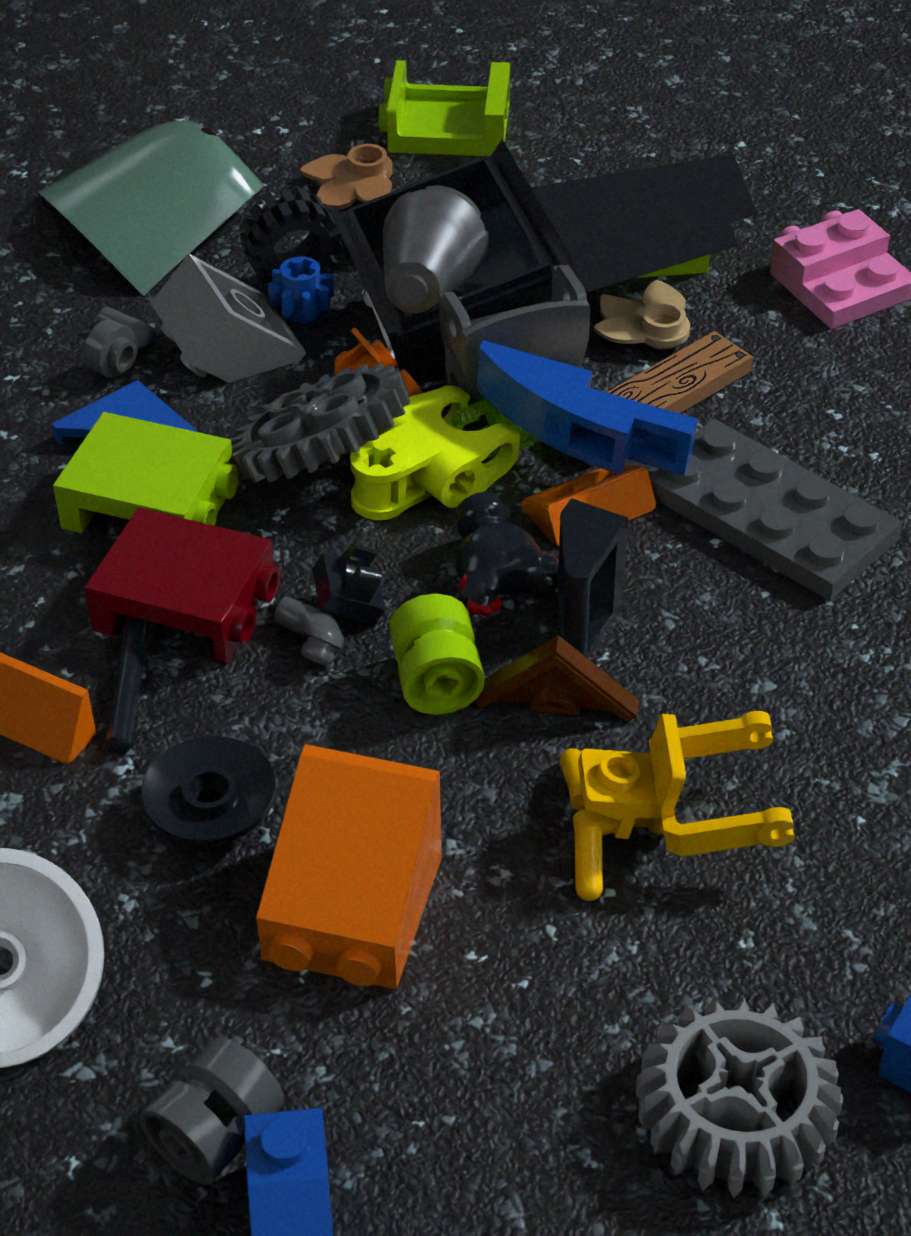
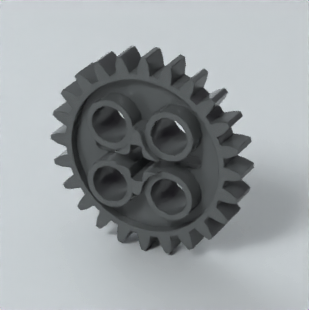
(319, 422)

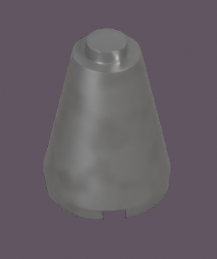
(431, 246)

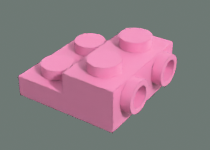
(840, 267)

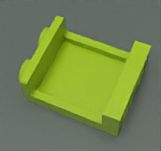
(445, 116)
(145, 466)

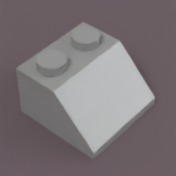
(223, 324)

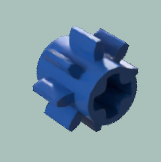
(301, 290)

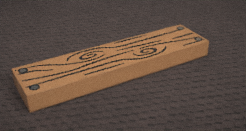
(688, 375)

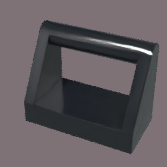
(589, 573)

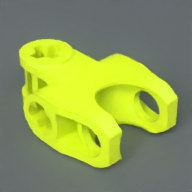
(428, 458)

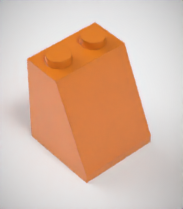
(351, 867)

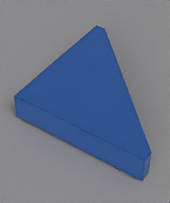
(129, 401)

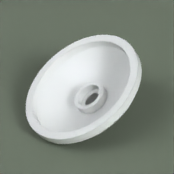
(54, 953)

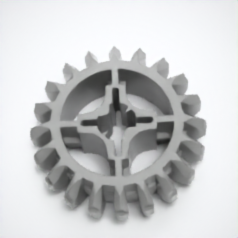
(732, 1120)

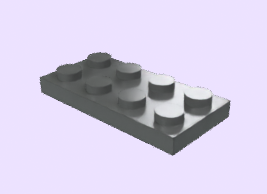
(776, 510)

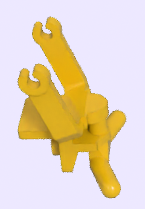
(642, 790)

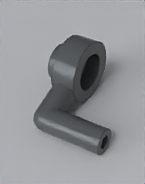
(115, 342)

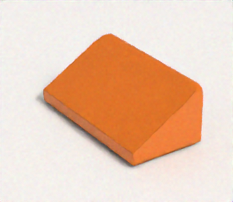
(621, 494)
(44, 711)

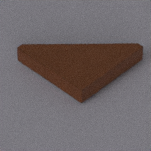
(558, 682)

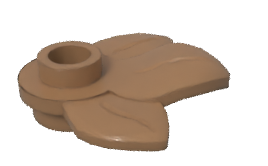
(351, 178)

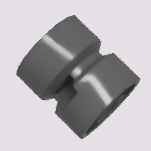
(201, 1120)

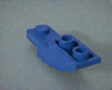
(594, 426)

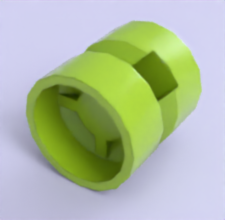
(436, 654)

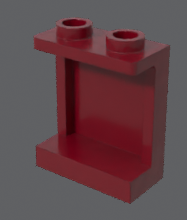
(184, 579)

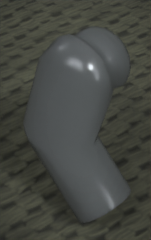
(319, 627)

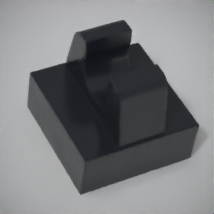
(350, 585)

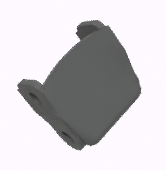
(546, 329)

